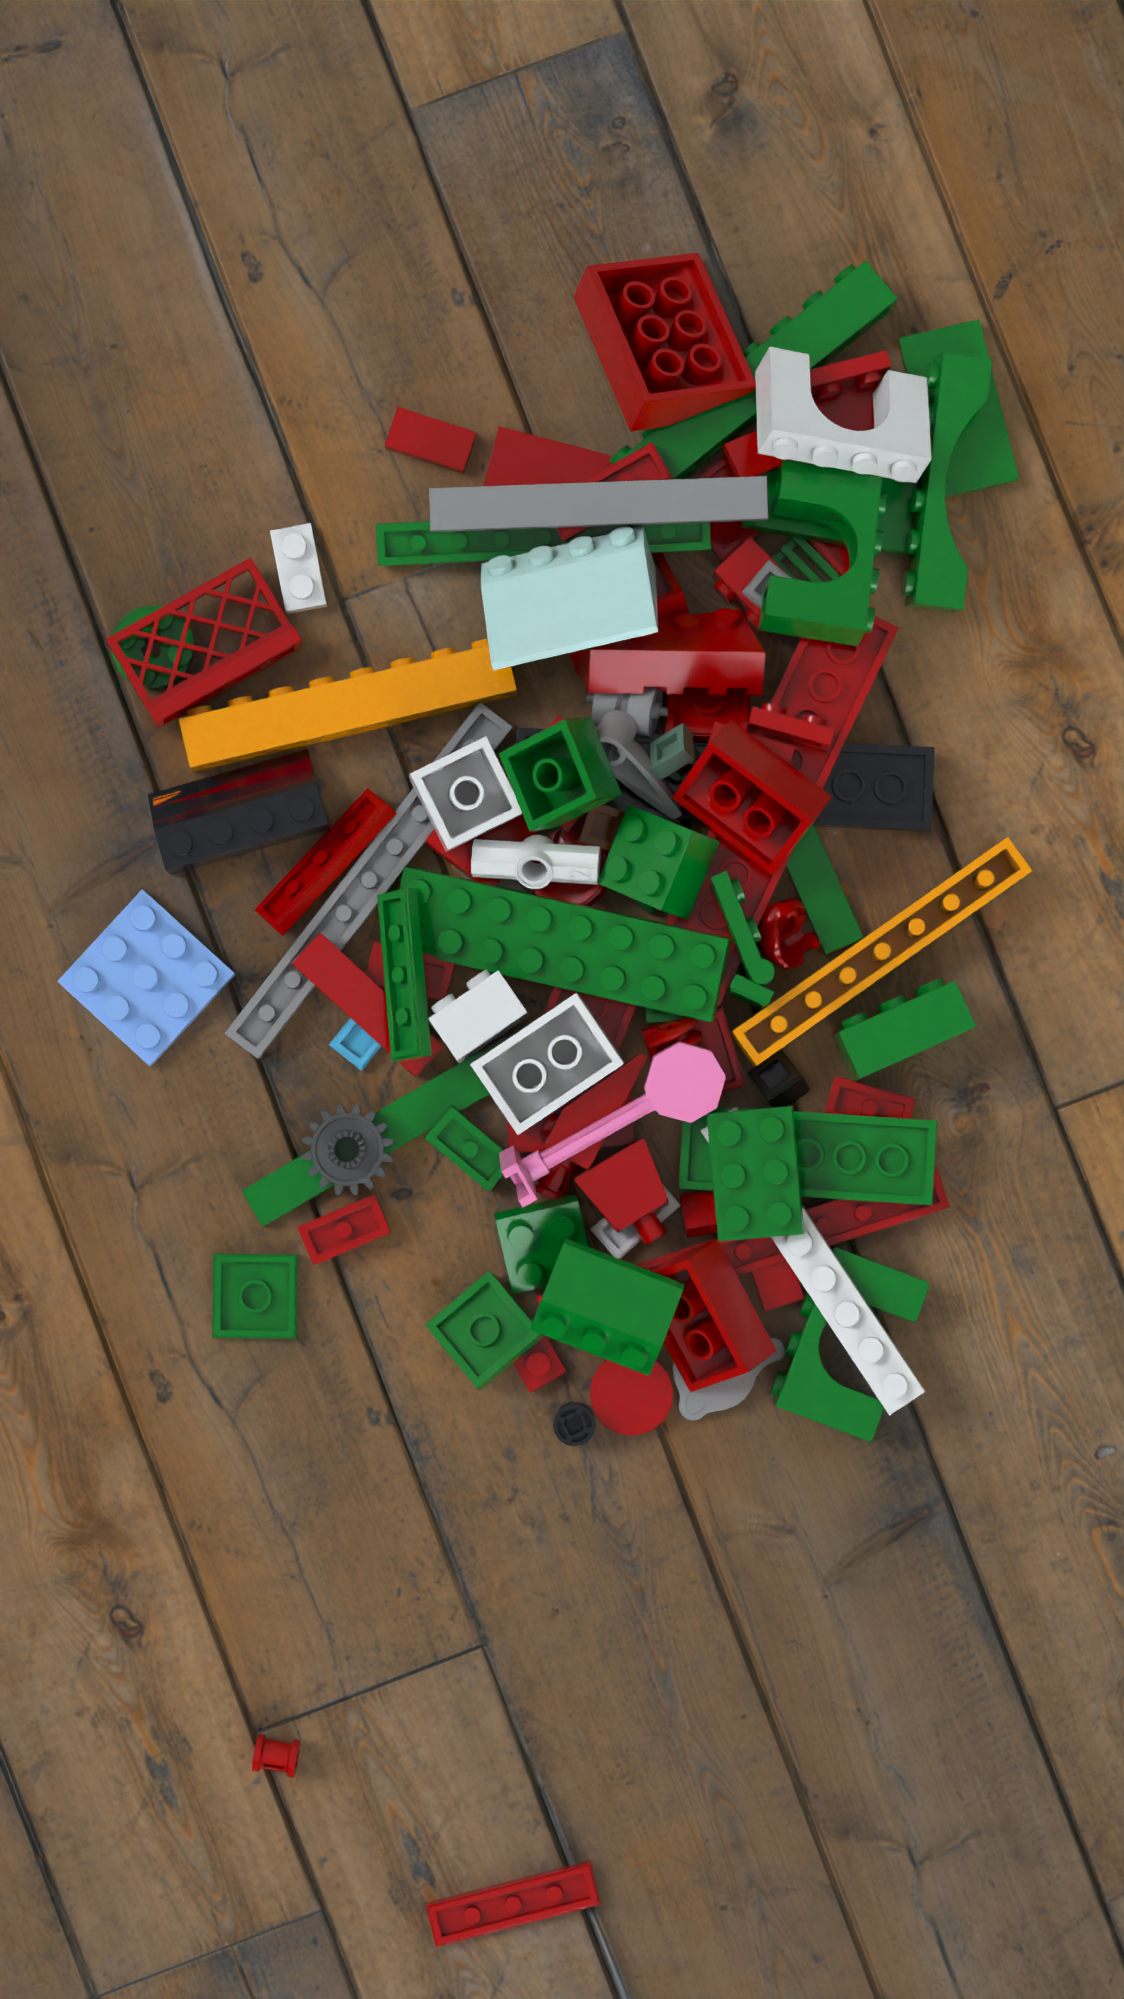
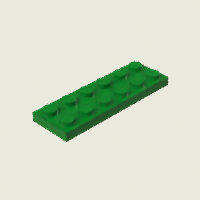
(840, 1157)

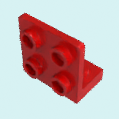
(847, 388)

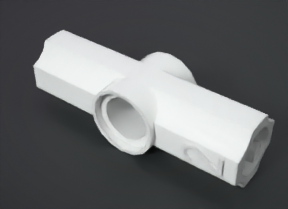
(558, 861)

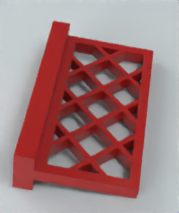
(223, 674)

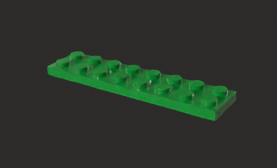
(569, 944)

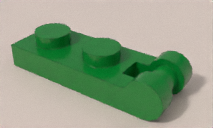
(742, 930)

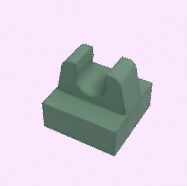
(673, 752)

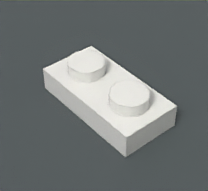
(298, 568)

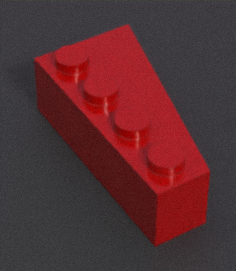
(687, 651)

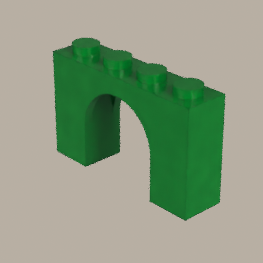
(851, 508)
(807, 1386)

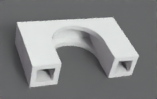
(797, 430)

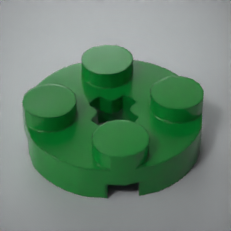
(169, 627)

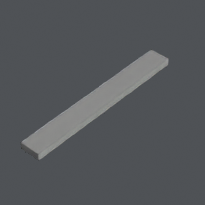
(598, 504)

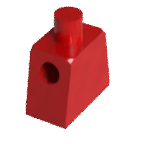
(627, 1191)

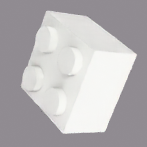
(465, 794)
(477, 1015)

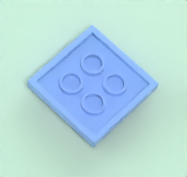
(146, 978)

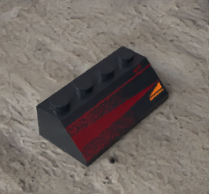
(238, 812)

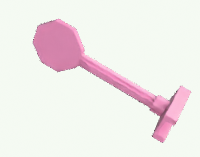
(680, 1084)

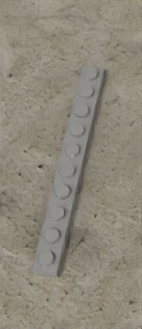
(353, 898)

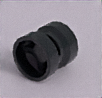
(574, 1417)

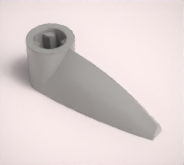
(632, 764)

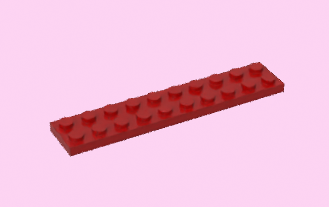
(821, 682)

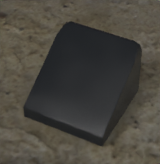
(779, 1080)

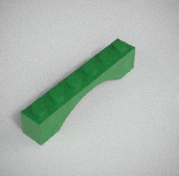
(936, 568)

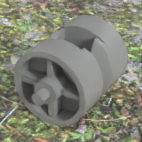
(643, 708)

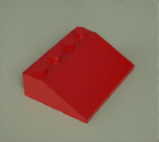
(662, 338)

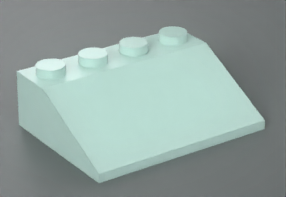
(569, 597)

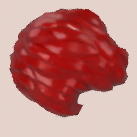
(782, 934)

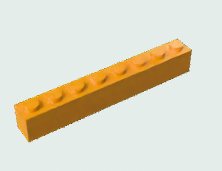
(343, 707)
(880, 952)

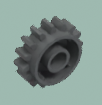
(370, 1144)

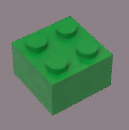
(560, 773)
(658, 862)

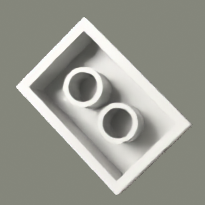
(547, 1063)

